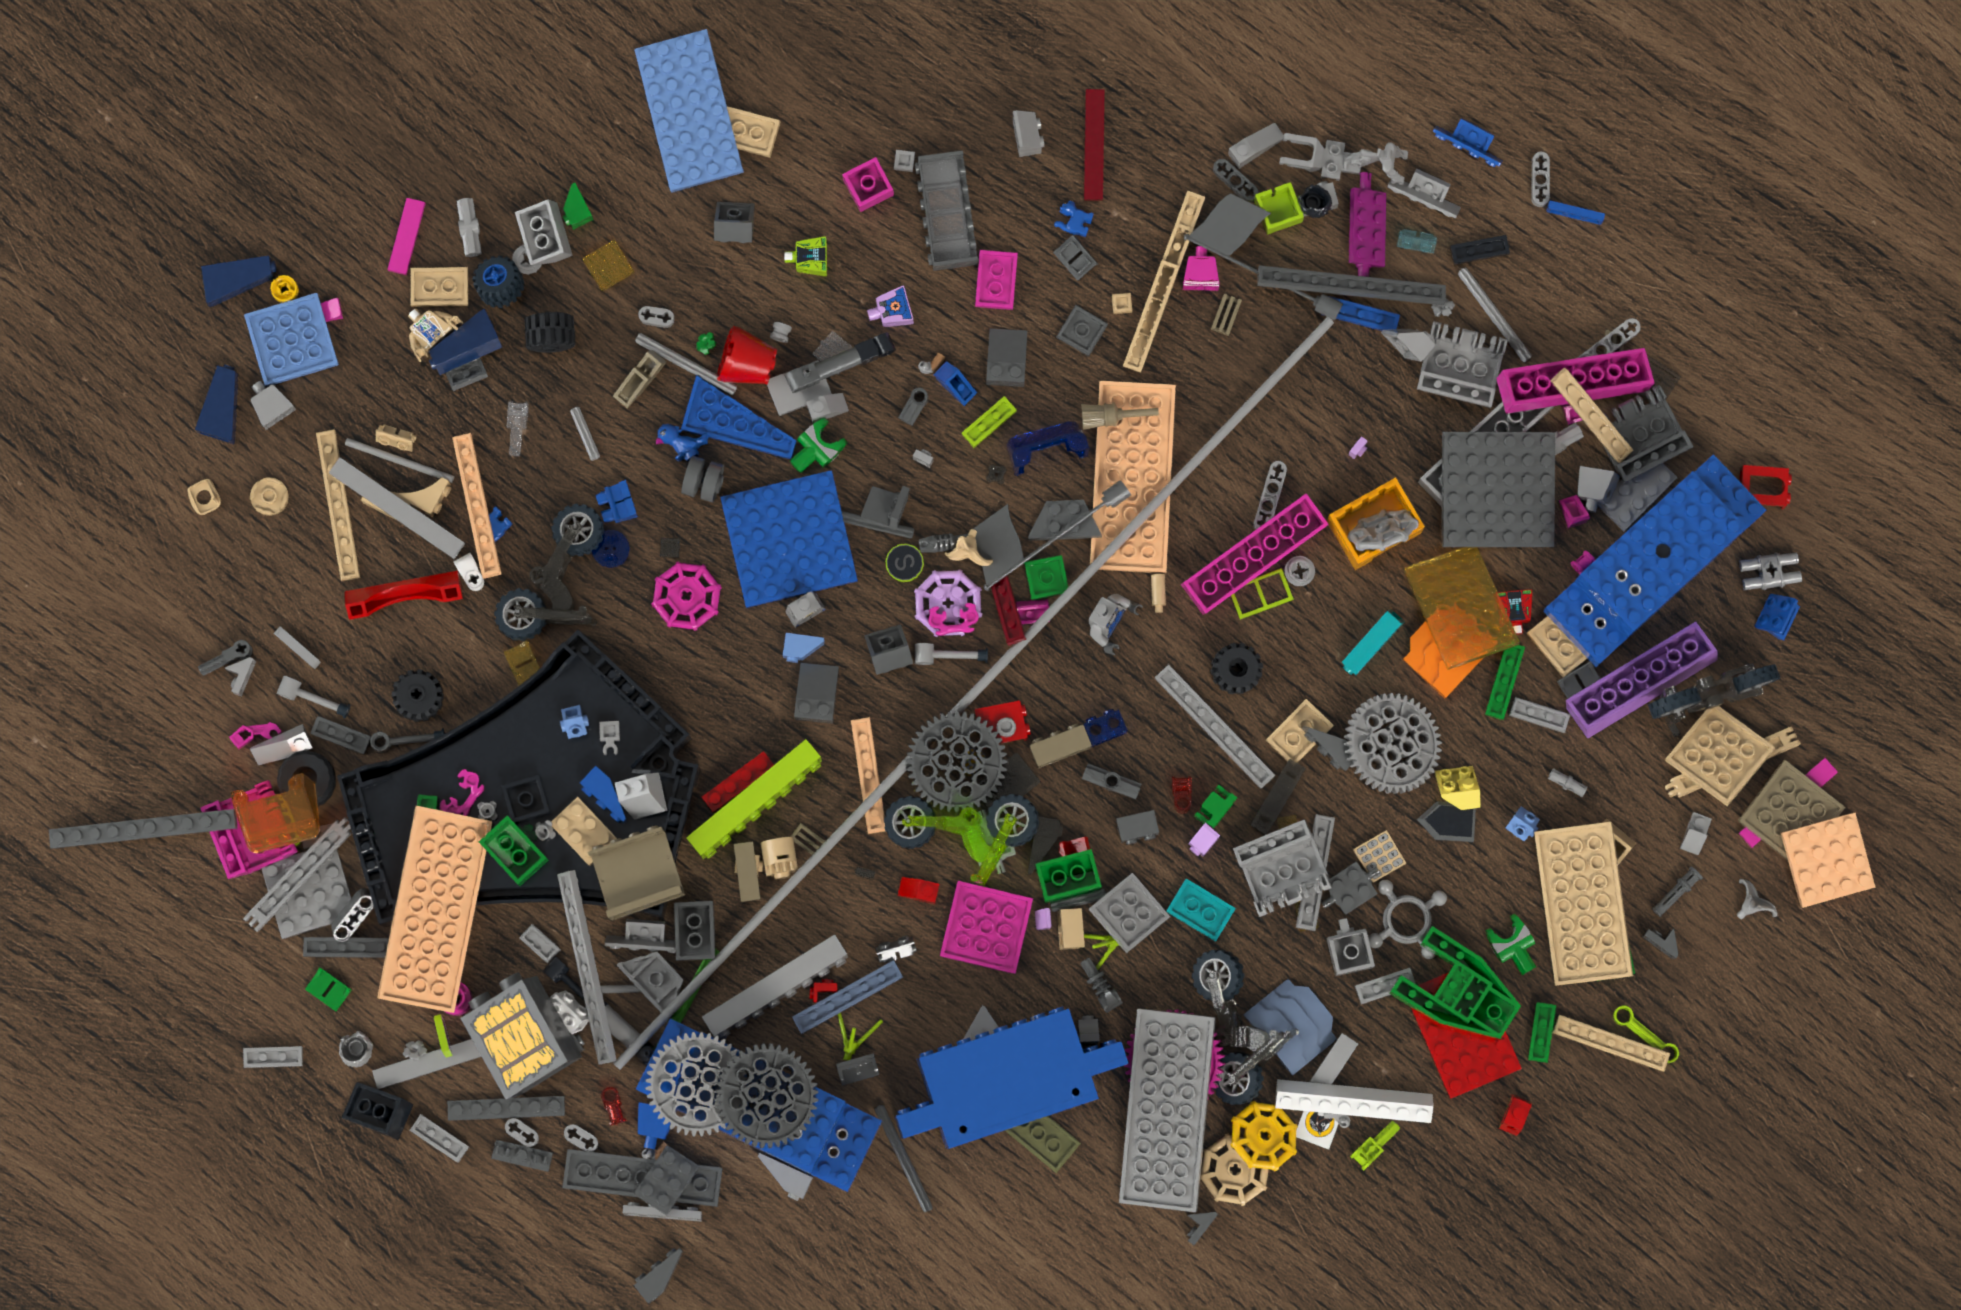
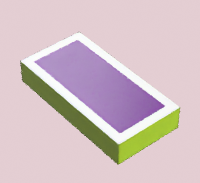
(443, 1036)

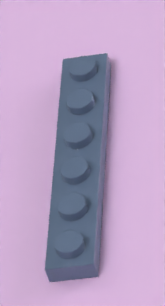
(847, 997)

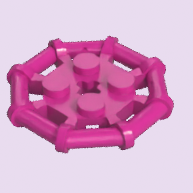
(675, 595)

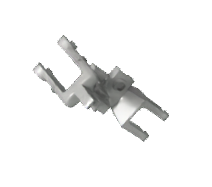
(1334, 159)

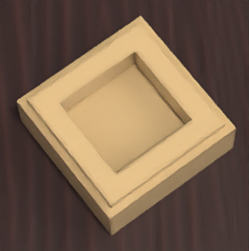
(1121, 303)

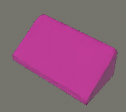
(1031, 610)

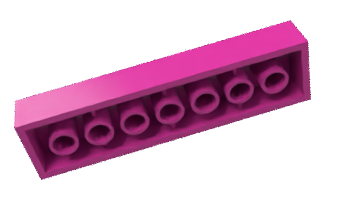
(1598, 375)
(1254, 554)

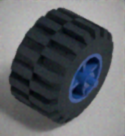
(498, 281)

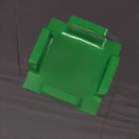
(1216, 807)

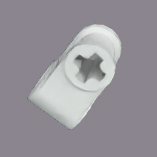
(468, 569)

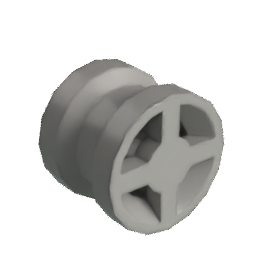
(780, 332)

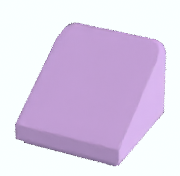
(1043, 919)

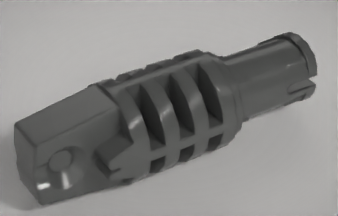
(939, 543)

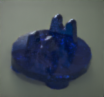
(612, 558)

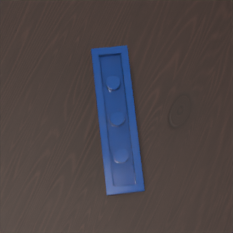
(1367, 316)

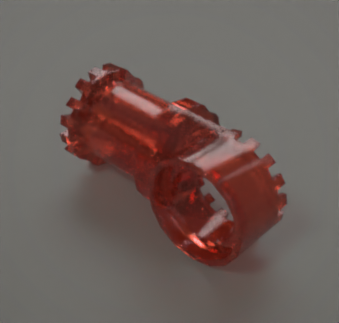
(613, 1107)

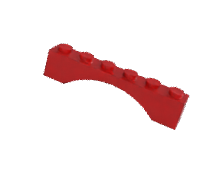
(438, 587)

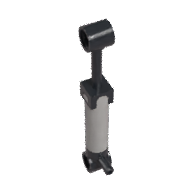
(619, 1027)

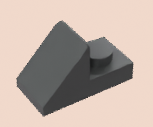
(1667, 945)
(1204, 1221)

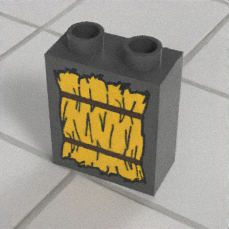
(520, 1035)

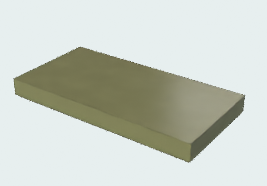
(1046, 1141)

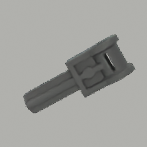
(227, 657)

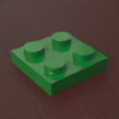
(1046, 577)

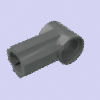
(913, 408)

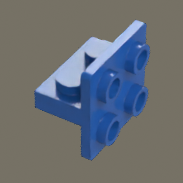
(1777, 615)

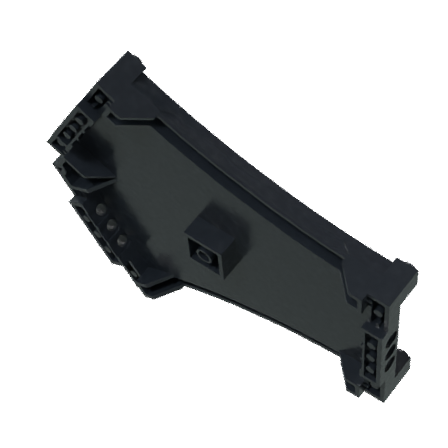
(529, 775)

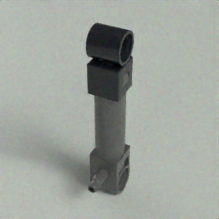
(859, 355)

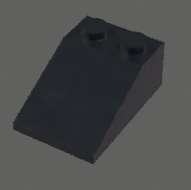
(377, 1110)

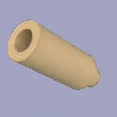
(1158, 592)

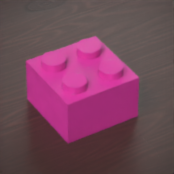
(868, 184)

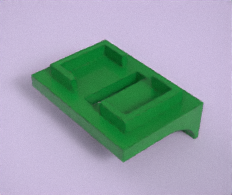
(319, 985)

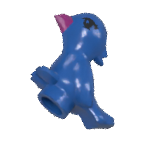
(683, 445)

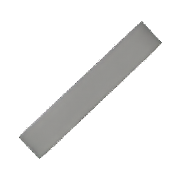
(1535, 192)
(297, 647)

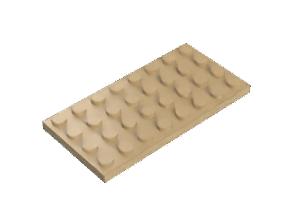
(1583, 903)

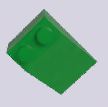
(513, 851)

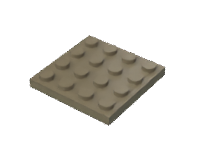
(1787, 803)

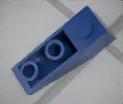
(601, 787)

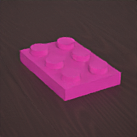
(996, 279)

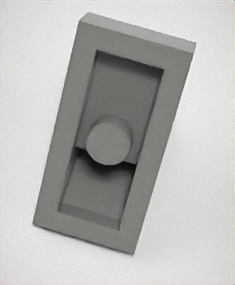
(243, 670)
(1695, 833)

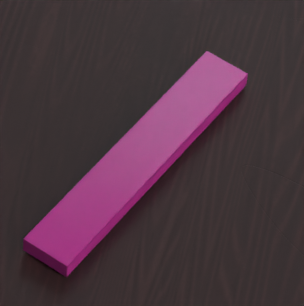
(1819, 775)

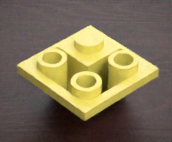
(1459, 787)

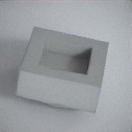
(904, 160)
(923, 457)

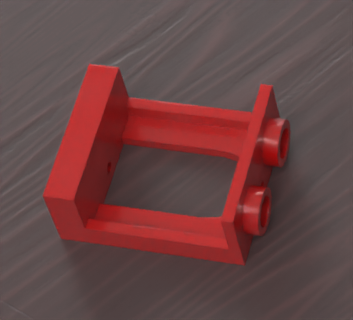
(1768, 500)

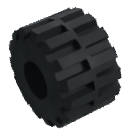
(549, 332)
(1247, 662)
(428, 702)

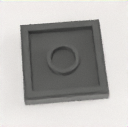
(1082, 330)

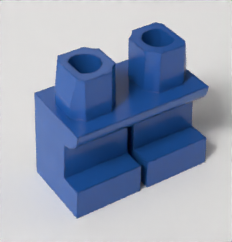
(620, 503)

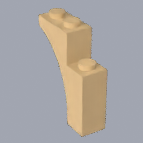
(425, 500)

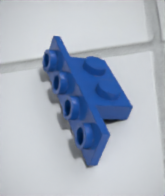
(1471, 138)

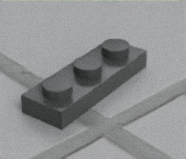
(340, 735)

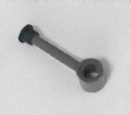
(402, 740)

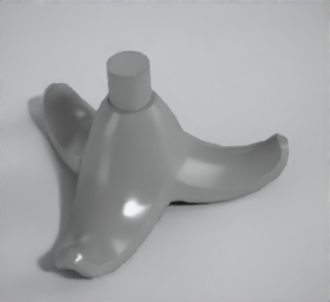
(1753, 902)

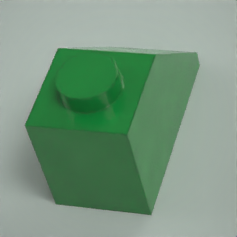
(576, 209)

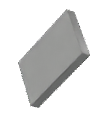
(786, 401)

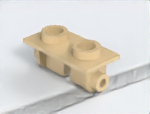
(387, 436)

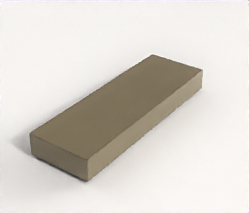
(747, 871)

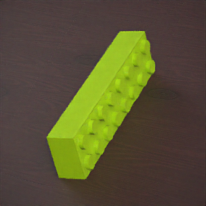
(754, 799)

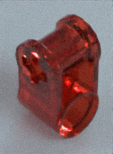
(1182, 790)

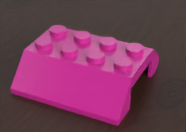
(231, 843)

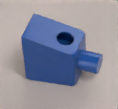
(651, 1126)

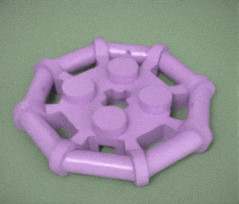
(943, 592)

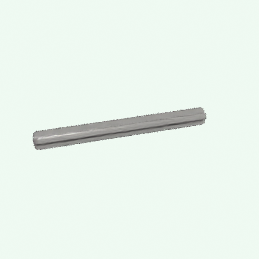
(1494, 314)
(684, 363)

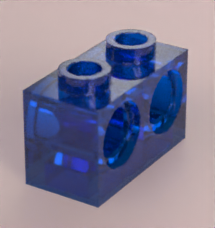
(1107, 733)

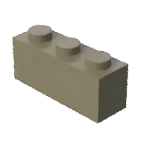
(1060, 745)

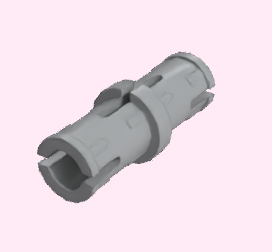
(1567, 782)

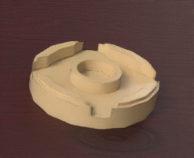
(269, 496)

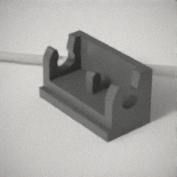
(857, 1069)

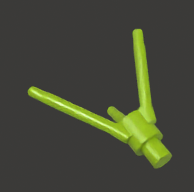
(1109, 941)
(850, 1044)

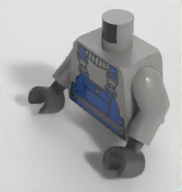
(1106, 618)

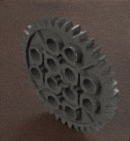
(990, 766)
(799, 1104)

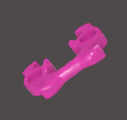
(970, 617)
(470, 780)

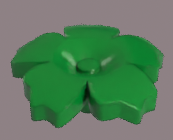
(705, 343)

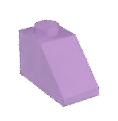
(1203, 840)

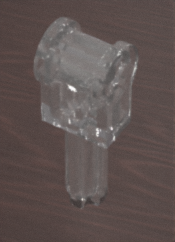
(516, 422)

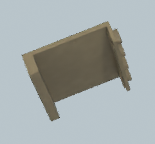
(636, 872)

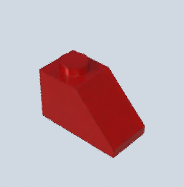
(919, 890)

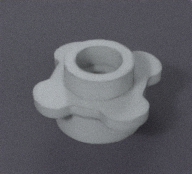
(492, 812)
(541, 833)

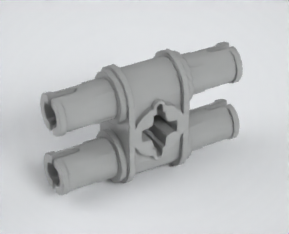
(1765, 579)

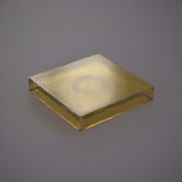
(608, 265)

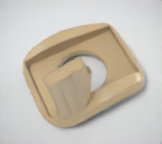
(193, 491)

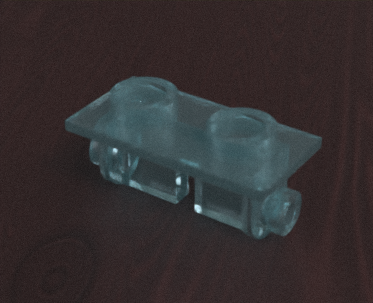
(1424, 243)

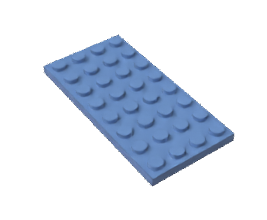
(689, 110)

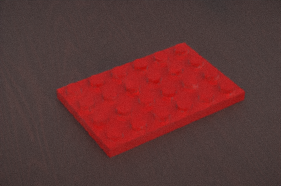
(1461, 1056)

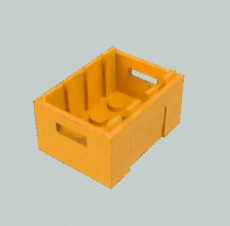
(1388, 497)

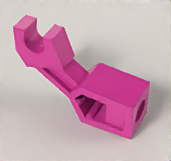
(263, 730)

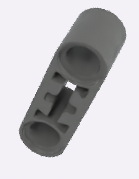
(352, 922)

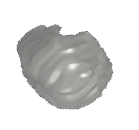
(355, 1049)

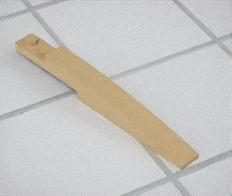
(1163, 282)

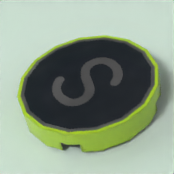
(904, 562)

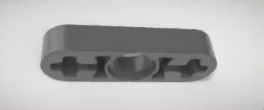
(1221, 175)

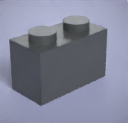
(1137, 826)

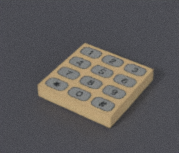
(1379, 853)

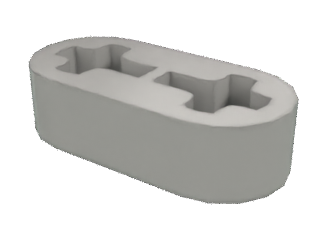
(656, 312)
(519, 1136)
(578, 1142)

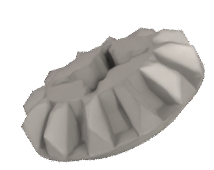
(518, 258)
(1304, 563)

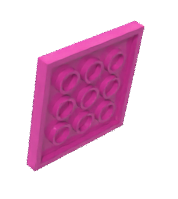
(986, 927)

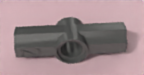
(1099, 776)

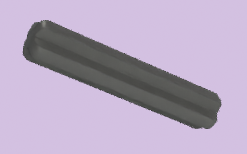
(1077, 900)

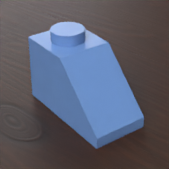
(800, 646)

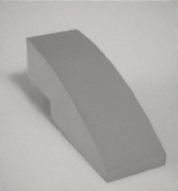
(1334, 1060)

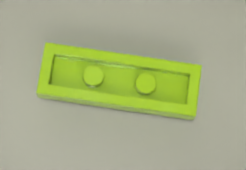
(989, 422)

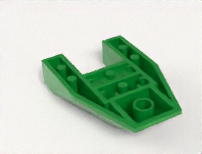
(1469, 995)

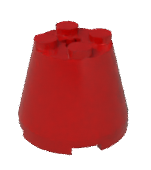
(746, 358)

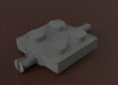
(1351, 887)

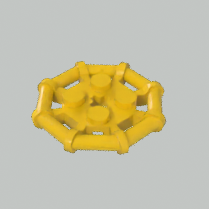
(1256, 1143)

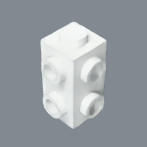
(570, 1011)

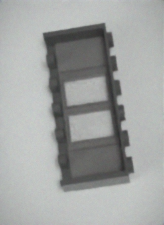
(946, 210)

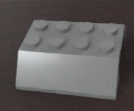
(1462, 366)
(1282, 867)

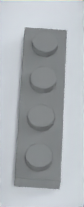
(635, 1209)

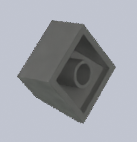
(734, 222)
(888, 649)

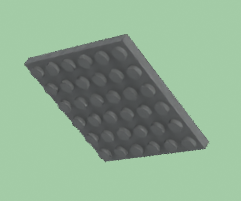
(1498, 489)

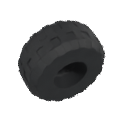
(309, 760)

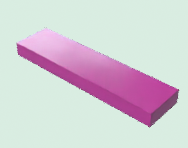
(406, 236)

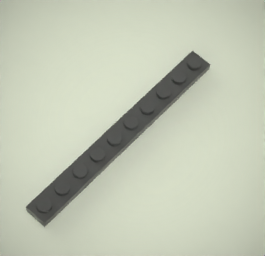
(1351, 285)
(143, 829)

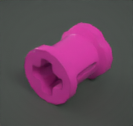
(1582, 562)

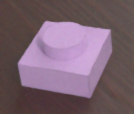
(1359, 448)

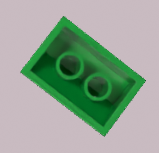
(1068, 876)

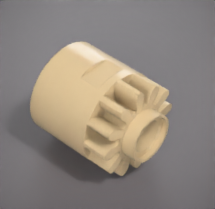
(779, 857)

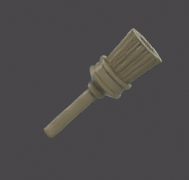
(1110, 414)

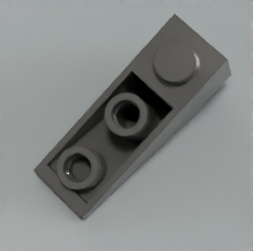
(1330, 746)
(657, 1280)

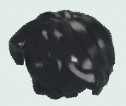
(1315, 201)

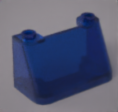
(1022, 445)

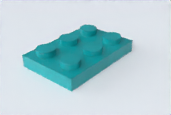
(1200, 910)

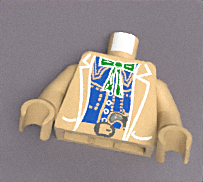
(430, 330)

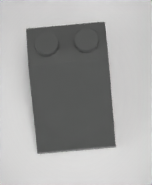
(1006, 357)
(816, 693)
(694, 930)

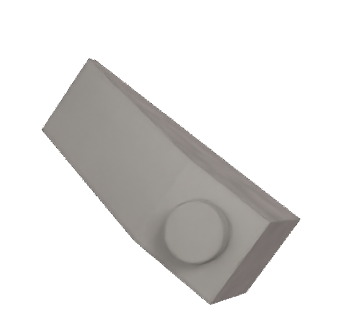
(1255, 145)
(282, 745)
(791, 1180)

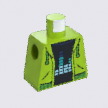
(809, 256)

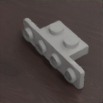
(1428, 191)
(642, 935)

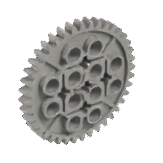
(1362, 733)
(667, 1102)

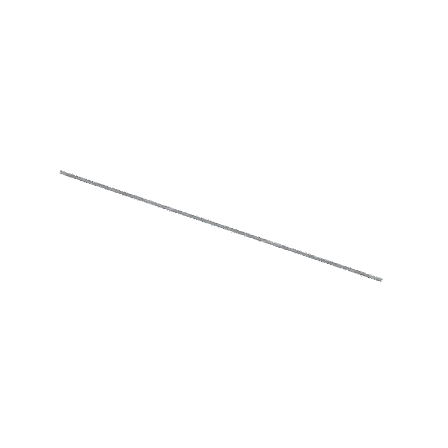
(974, 692)

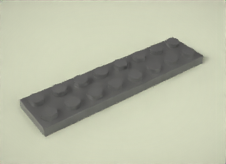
(624, 1174)

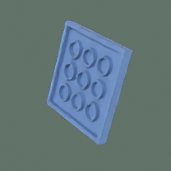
(291, 339)

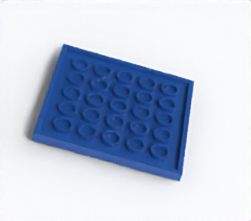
(789, 539)

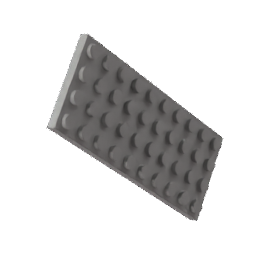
(1167, 1110)

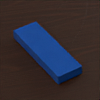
(1575, 212)

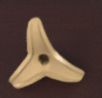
(967, 548)

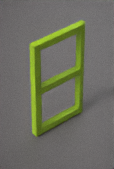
(1265, 606)

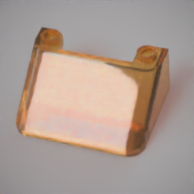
(280, 817)

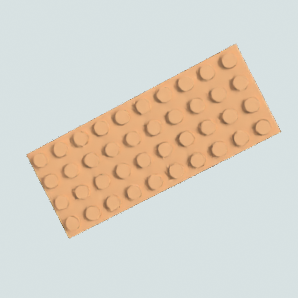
(1141, 457)
(434, 910)

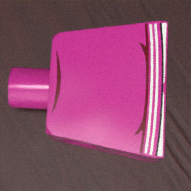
(1201, 272)

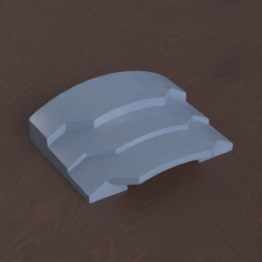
(1294, 1008)

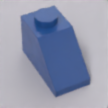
(955, 383)

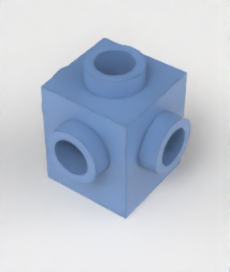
(574, 722)
(1523, 824)

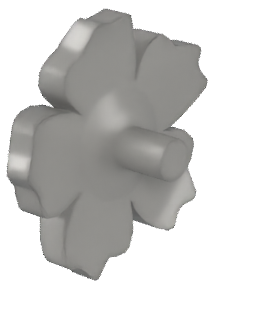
(1444, 309)
(414, 1050)

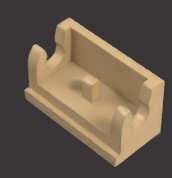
(1070, 929)

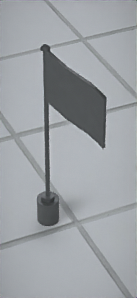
(1230, 227)
(999, 540)

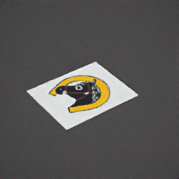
(1316, 1129)

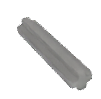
(585, 433)

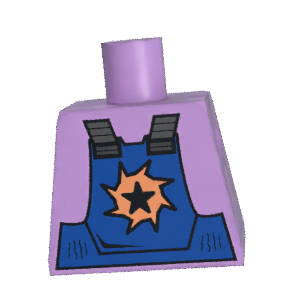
(892, 309)

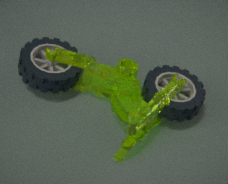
(971, 832)

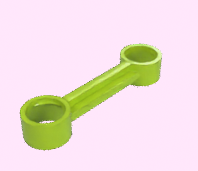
(1644, 1033)

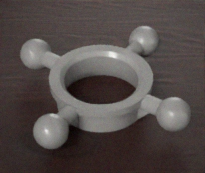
(1386, 888)

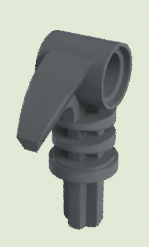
(1108, 998)

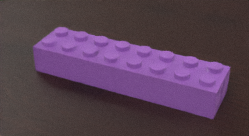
(1641, 679)

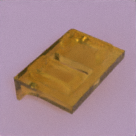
(519, 655)

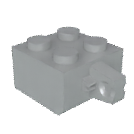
(1350, 950)

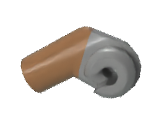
(933, 366)
(654, 1154)

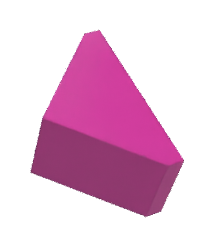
(1573, 511)

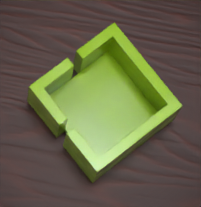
(1282, 206)

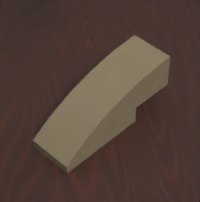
(639, 378)

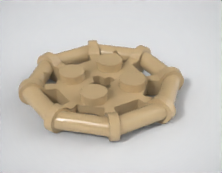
(1225, 1176)

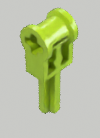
(1372, 1147)

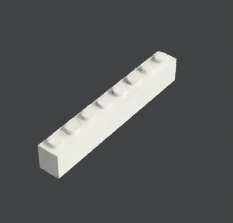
(1354, 1101)

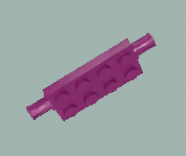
(1367, 226)

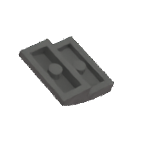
(466, 374)

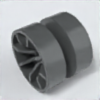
(708, 480)

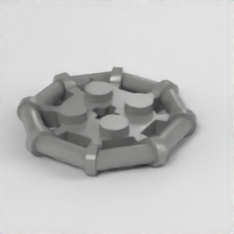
(1383, 530)

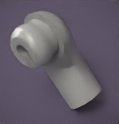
(1343, 1120)

